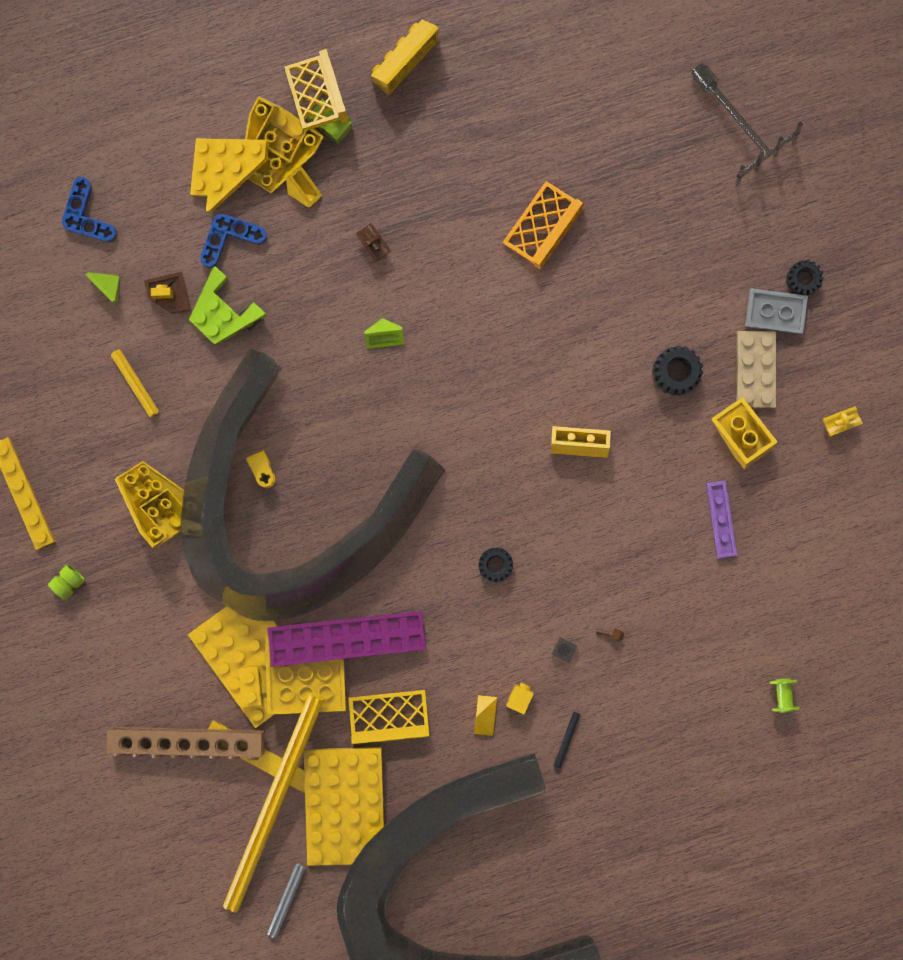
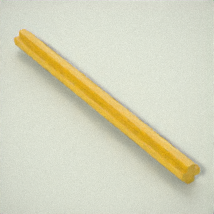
(273, 802)

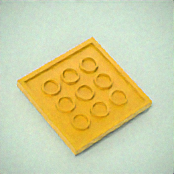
(291, 684)

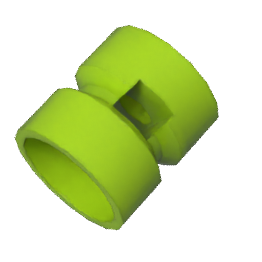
(64, 584)

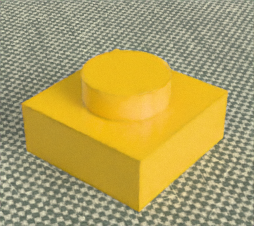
(162, 292)

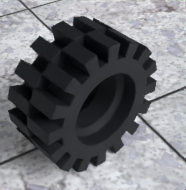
(807, 266)
(507, 564)

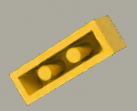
(580, 442)

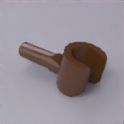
(616, 635)

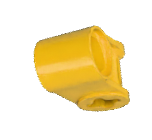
(261, 466)

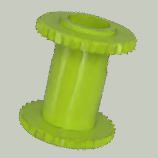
(784, 695)

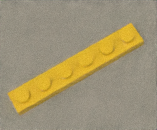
(24, 495)

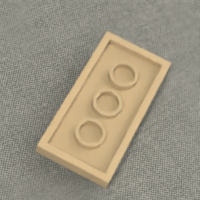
(756, 368)

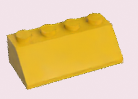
(406, 56)

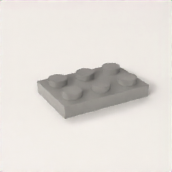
(776, 311)

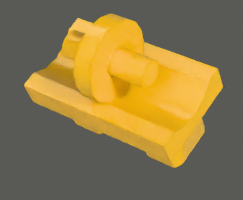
(842, 421)

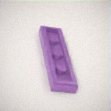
(721, 519)

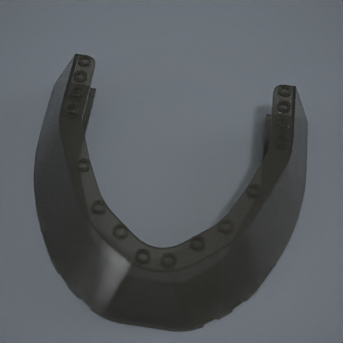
(323, 578)
(382, 858)

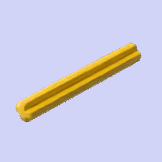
(134, 383)

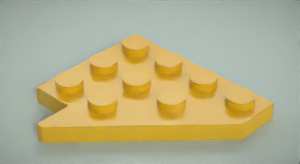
(224, 166)

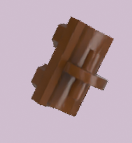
(373, 242)

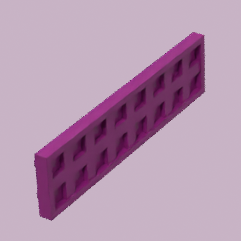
(346, 638)

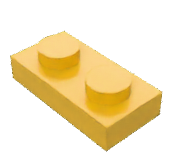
(250, 686)

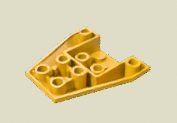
(287, 142)
(152, 502)

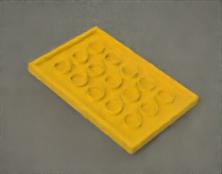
(232, 643)
(342, 802)

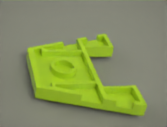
(215, 317)

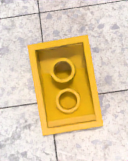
(744, 433)

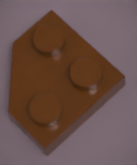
(176, 283)

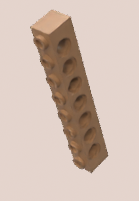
(254, 738)

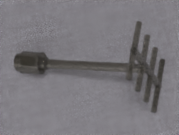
(708, 82)

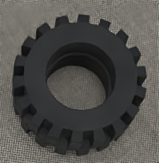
(689, 359)

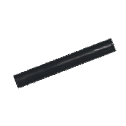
(567, 739)

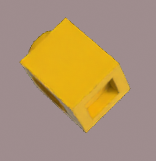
(520, 698)

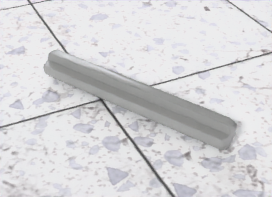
(286, 900)

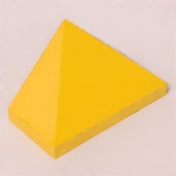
(301, 187)
(485, 715)

